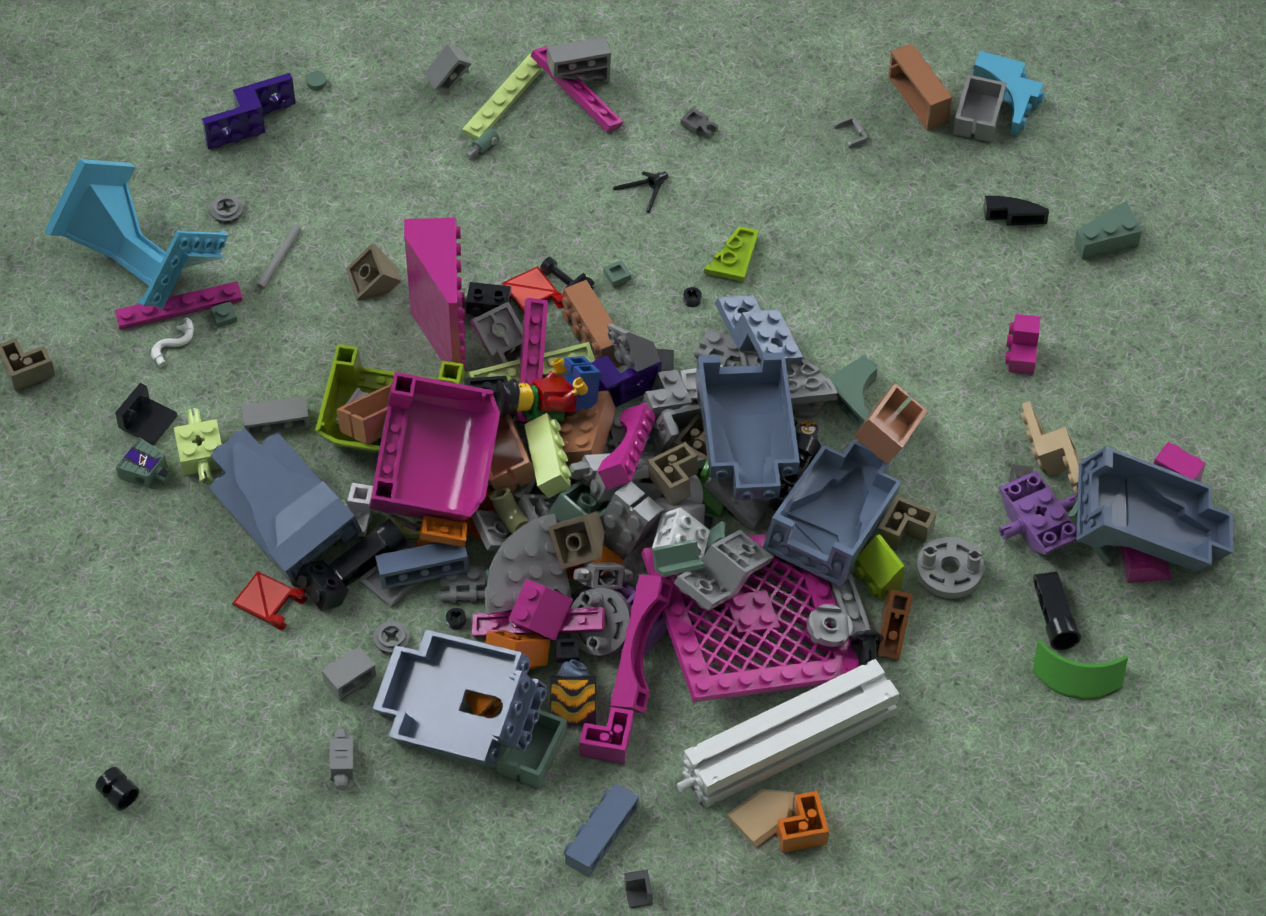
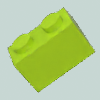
(879, 568)

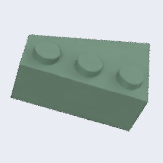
(1108, 233)

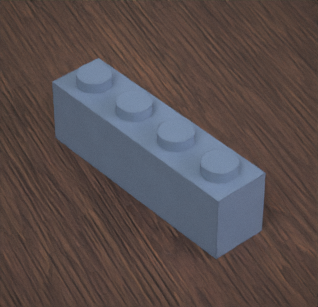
(420, 564)
(601, 830)

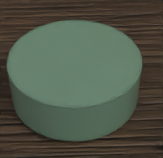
(316, 80)

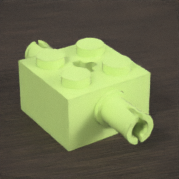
(196, 445)

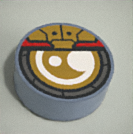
(808, 427)

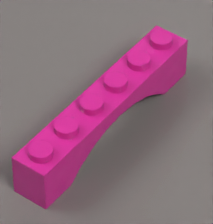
(622, 462)
(650, 599)

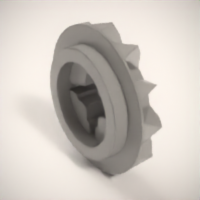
(232, 202)
(391, 628)

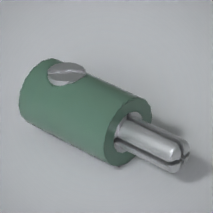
(483, 143)

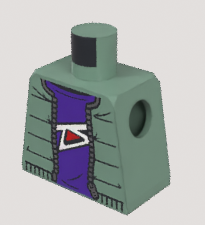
(143, 465)

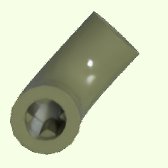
(508, 509)

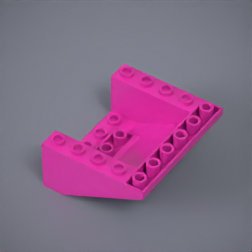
(434, 284)

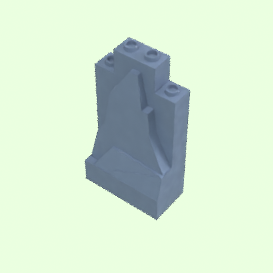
(748, 424)
(280, 501)
(824, 507)
(1150, 510)

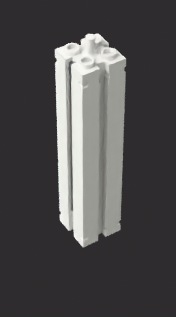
(788, 734)

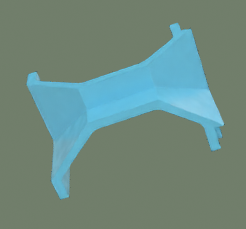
(101, 216)

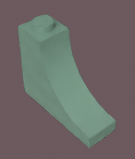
(851, 385)

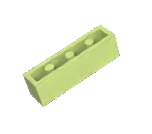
(548, 455)

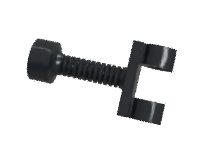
(549, 266)

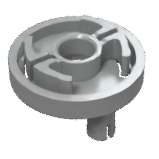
(950, 552)
(604, 642)

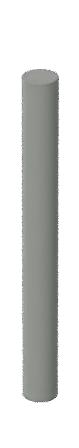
(279, 256)

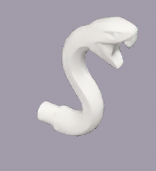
(156, 354)

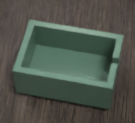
(540, 753)

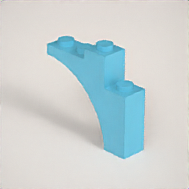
(1020, 92)

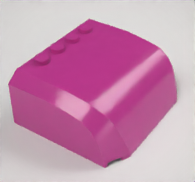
(435, 449)

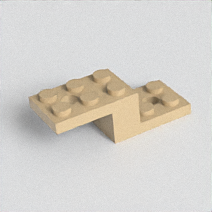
(1052, 450)

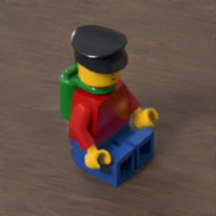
(553, 393)

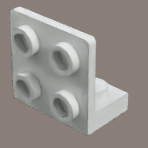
(678, 527)

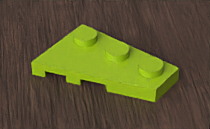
(735, 256)

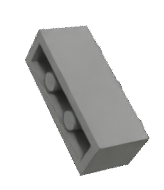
(276, 416)

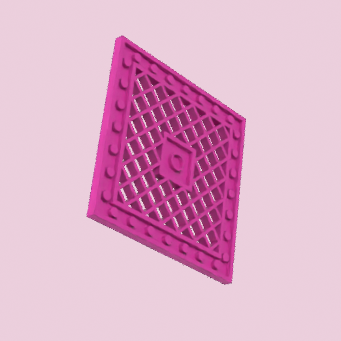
(752, 615)

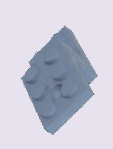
(757, 328)

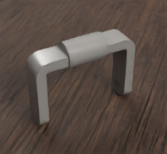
(857, 126)

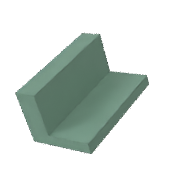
(677, 558)

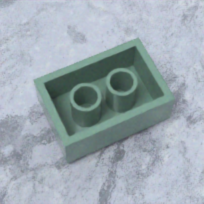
(577, 501)

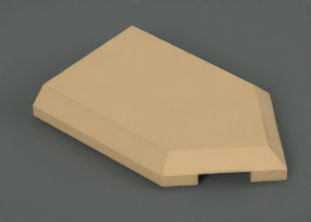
(760, 813)

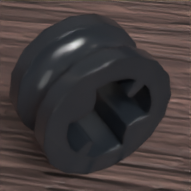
(692, 302)
(455, 612)

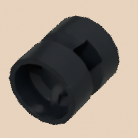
(117, 788)

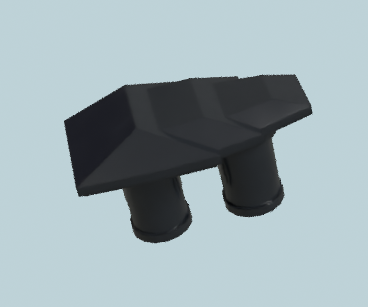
(867, 642)

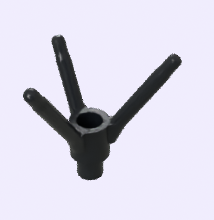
(653, 181)

